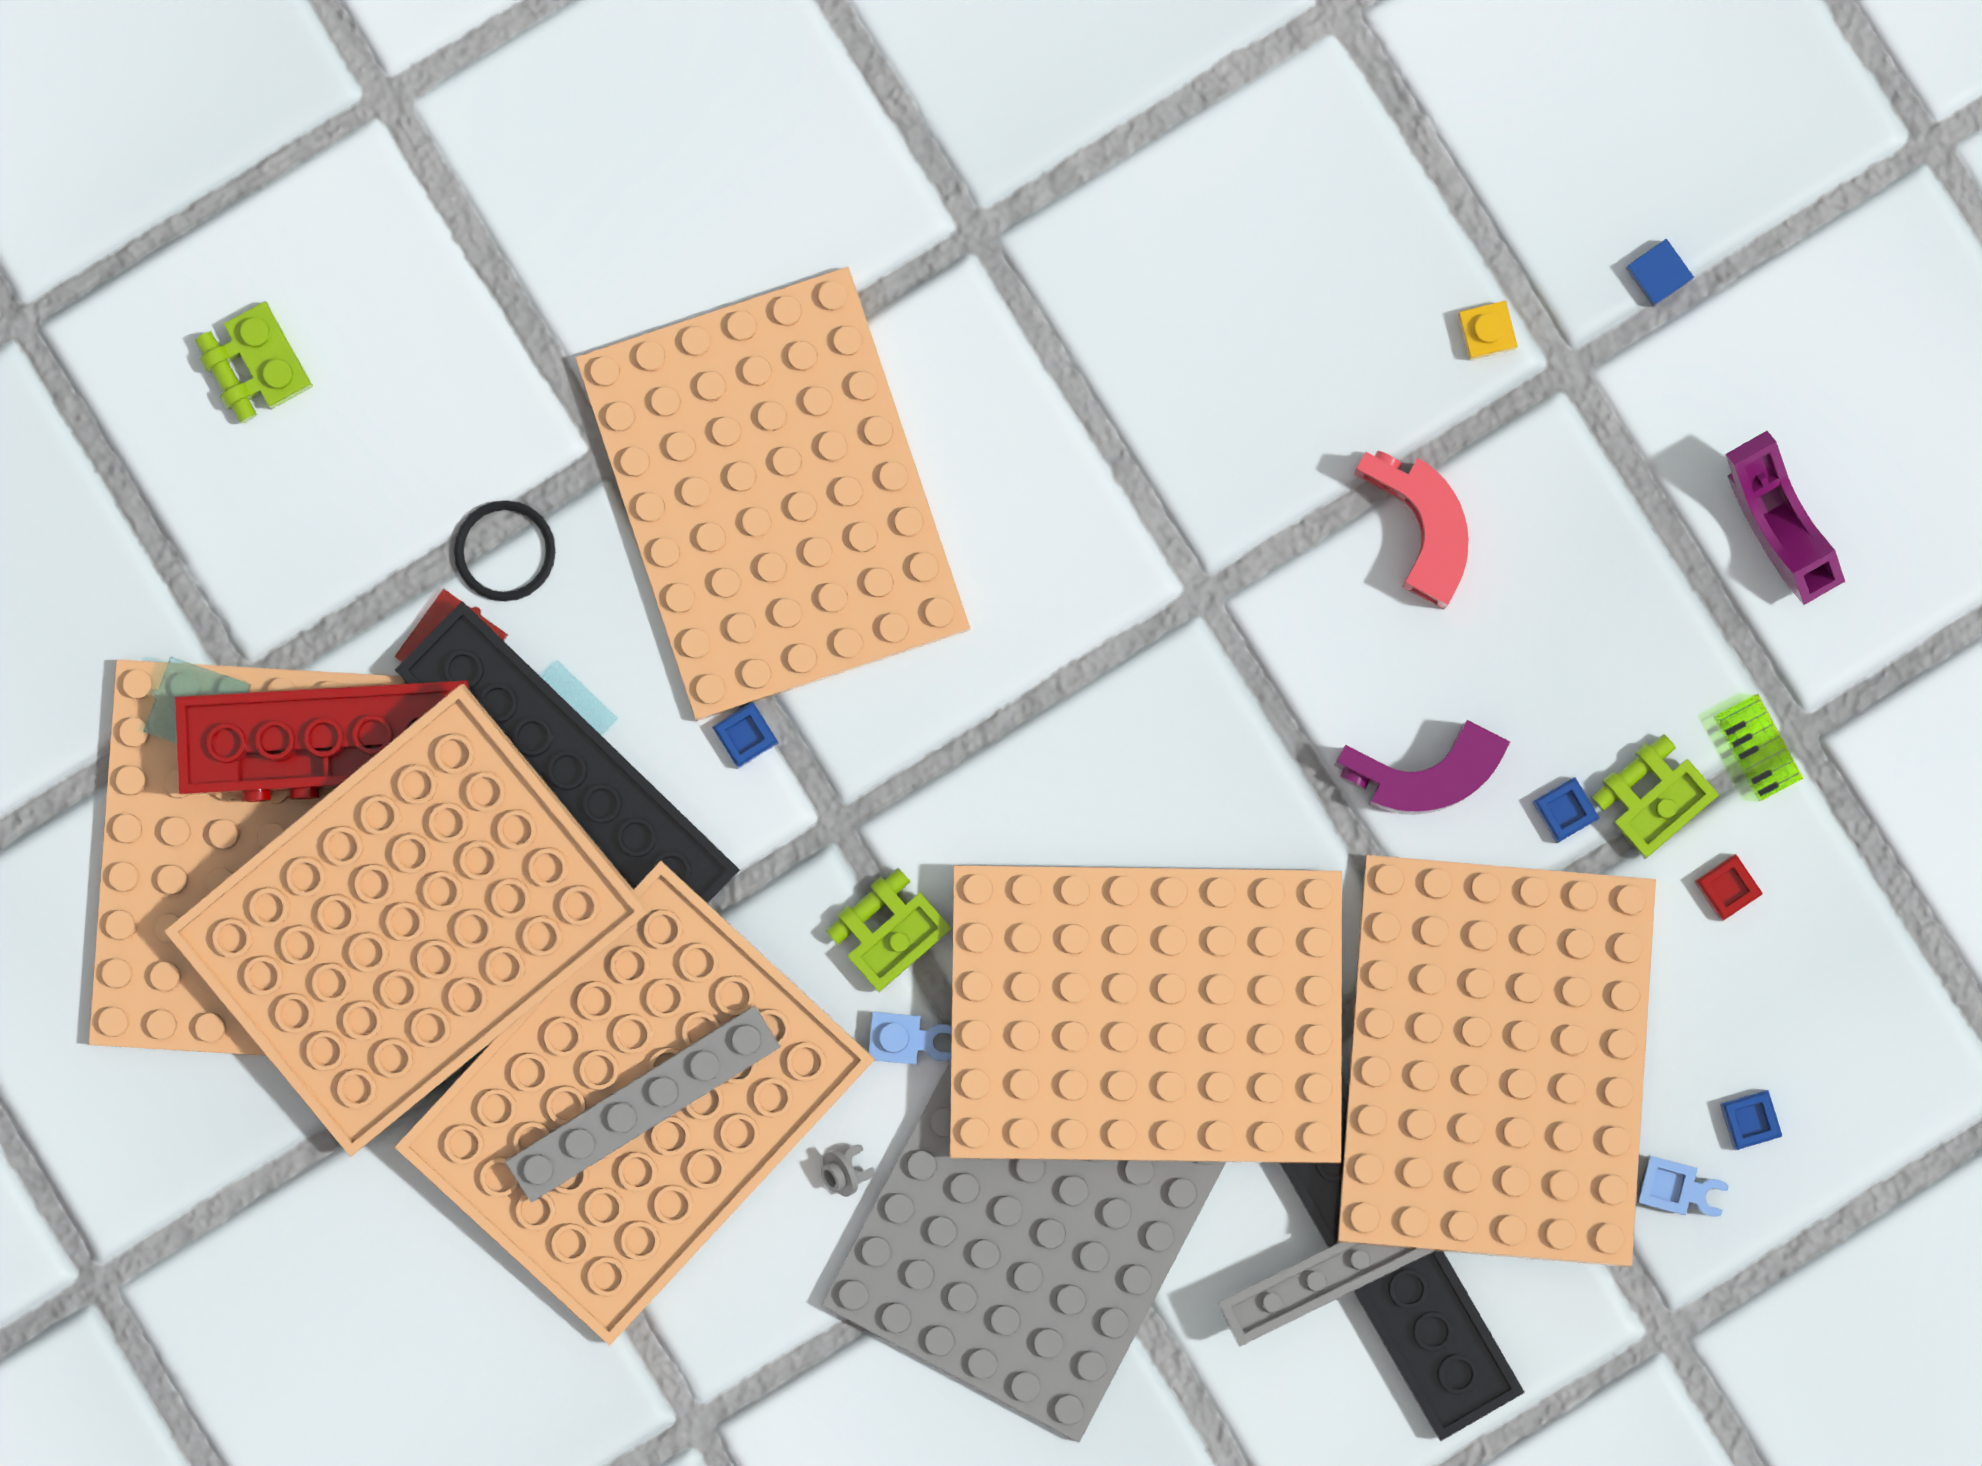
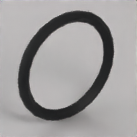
(507, 595)

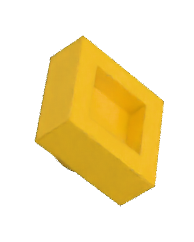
(1487, 330)

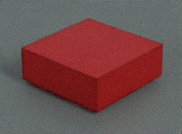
(1728, 887)

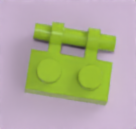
(267, 355)
(1665, 807)
(899, 940)

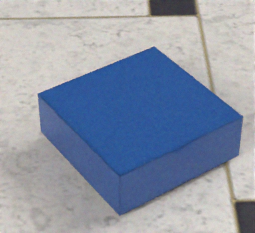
(1659, 272)
(745, 735)
(1565, 810)
(1751, 1120)

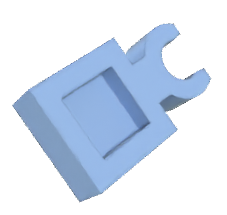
(899, 1038)
(1672, 1187)

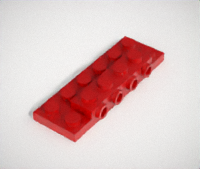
(292, 736)

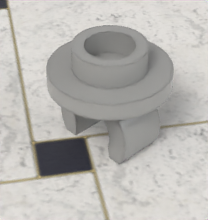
(839, 1172)

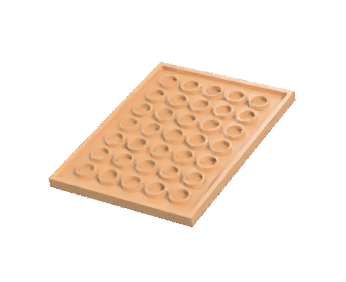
(772, 493)
(164, 859)
(407, 920)
(1146, 1014)
(1497, 1061)
(648, 1207)

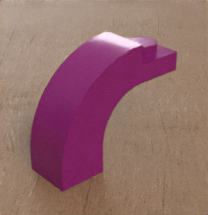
(1780, 521)
(1462, 771)

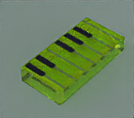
(1758, 747)

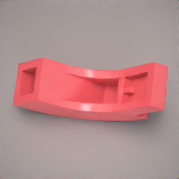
(1440, 522)

